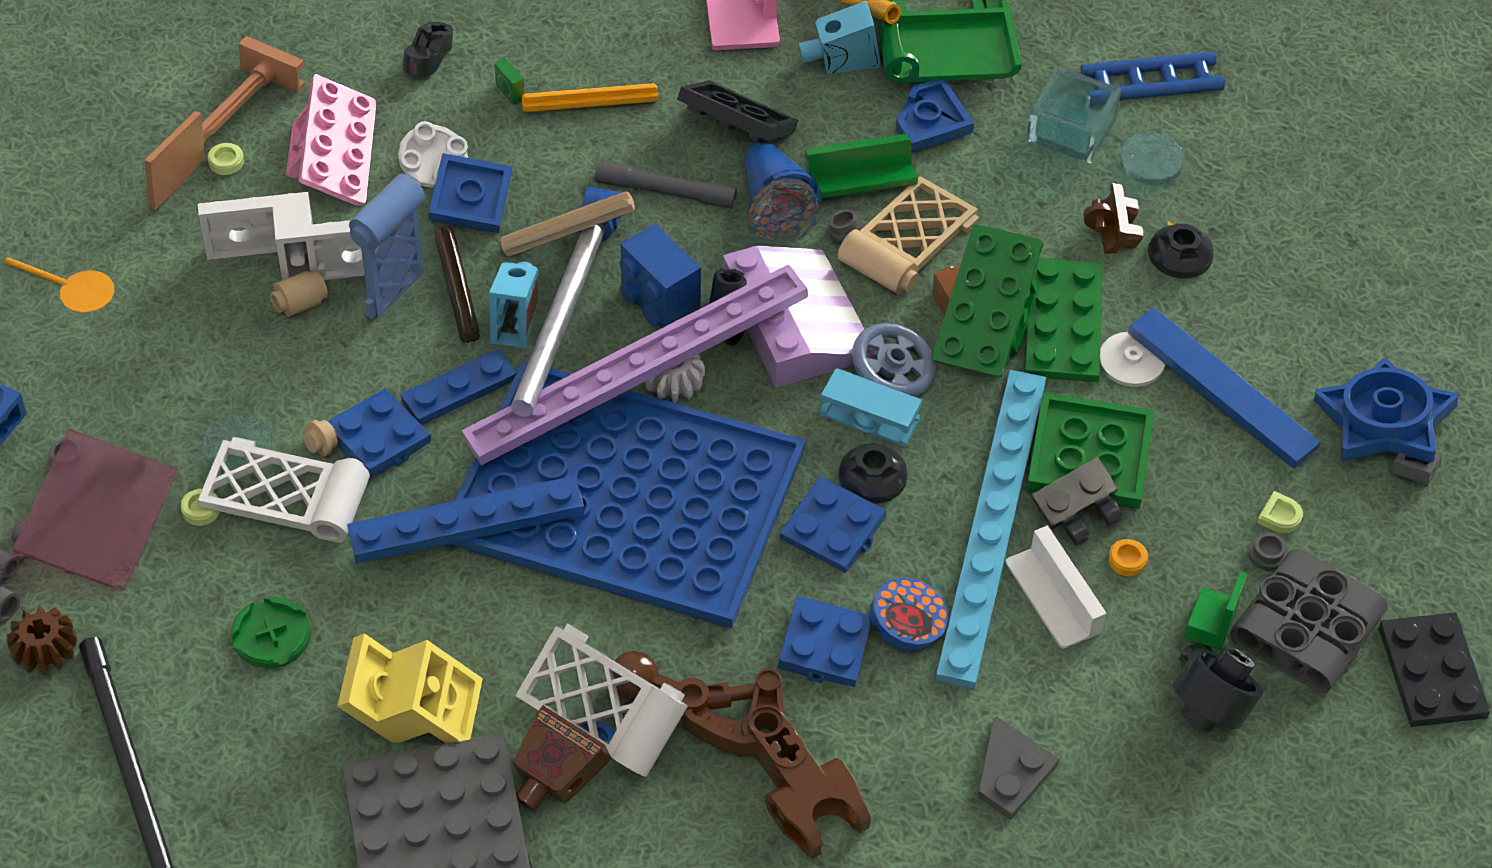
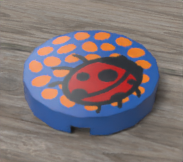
(909, 614)

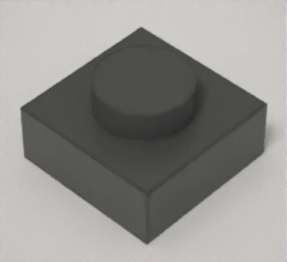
(1416, 469)

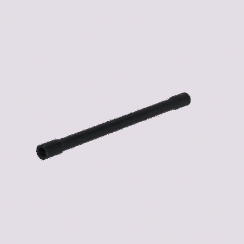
(99, 672)

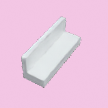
(1057, 590)

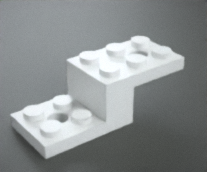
(284, 227)

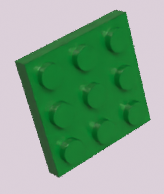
(1081, 429)

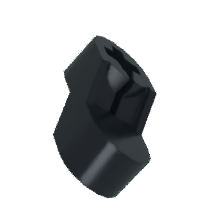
(428, 49)

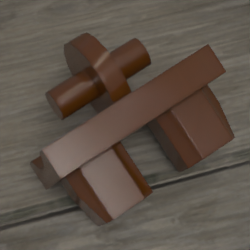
(1111, 220)

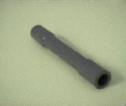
(704, 191)

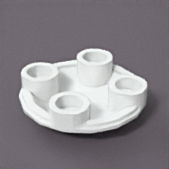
(423, 148)

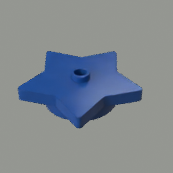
(1387, 412)

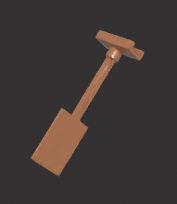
(184, 149)

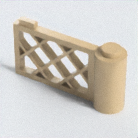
(884, 257)

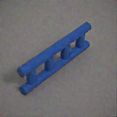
(1167, 66)

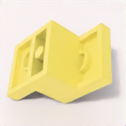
(409, 691)

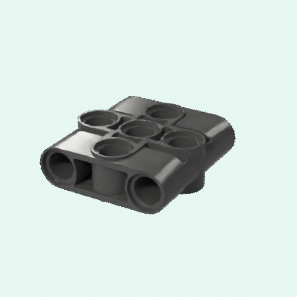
(1301, 594)

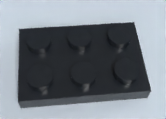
(737, 111)
(1434, 669)

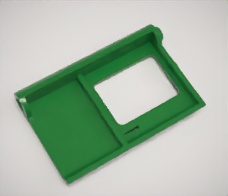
(951, 43)

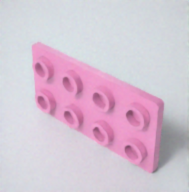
(743, 24)
(333, 141)

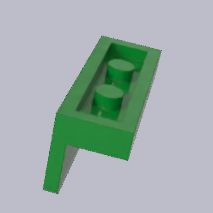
(862, 165)

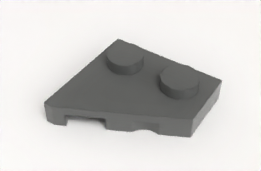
(1013, 769)

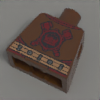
(556, 759)

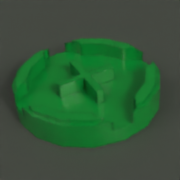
(271, 633)

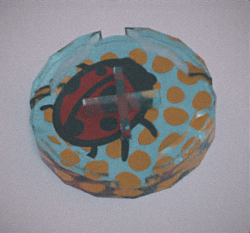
(784, 210)

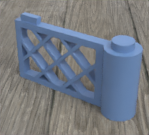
(379, 226)

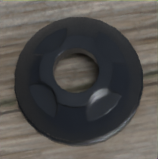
(1177, 259)
(873, 484)

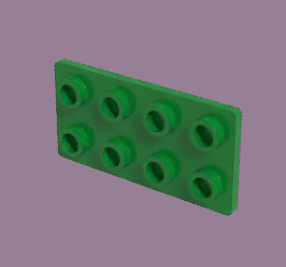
(989, 301)

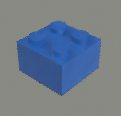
(659, 277)

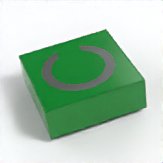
(509, 81)

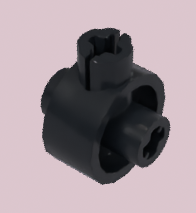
(1216, 687)

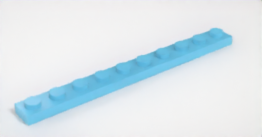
(991, 531)

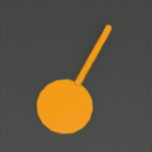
(80, 292)

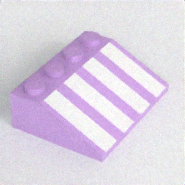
(810, 335)

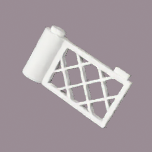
(328, 511)
(648, 719)

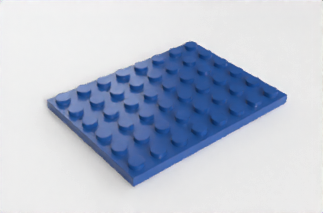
(667, 495)

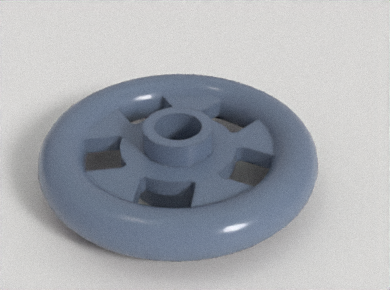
(894, 359)

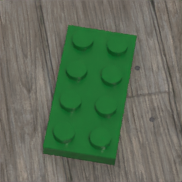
(1065, 321)

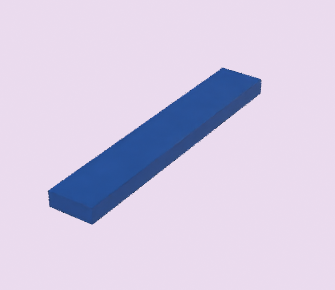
(1224, 387)

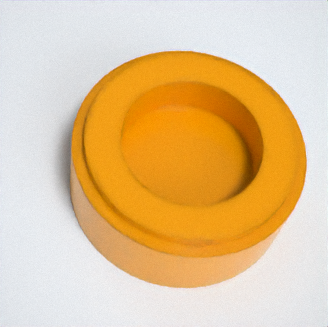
(1128, 557)

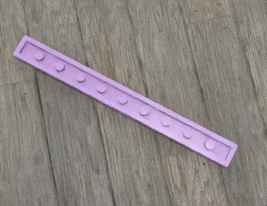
(637, 363)

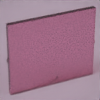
(95, 510)

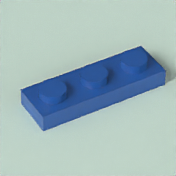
(458, 386)

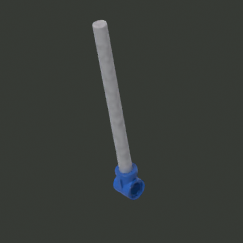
(562, 307)

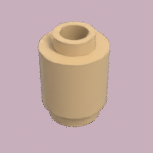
(298, 293)

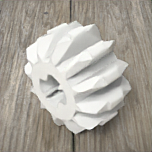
(678, 380)

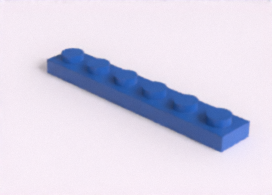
(465, 519)

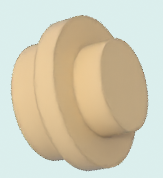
(320, 437)

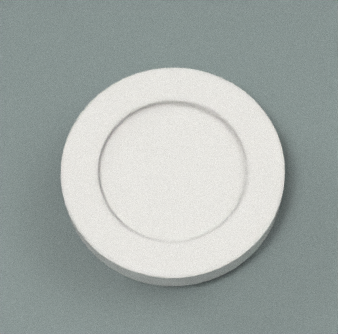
(1129, 361)

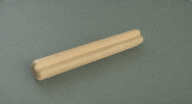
(567, 224)

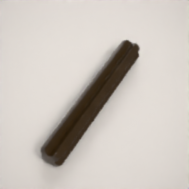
(457, 284)

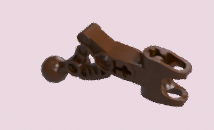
(803, 786)

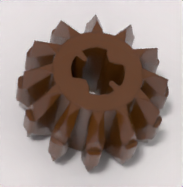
(41, 639)

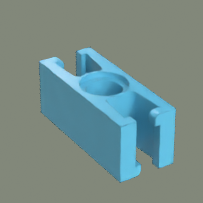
(870, 407)

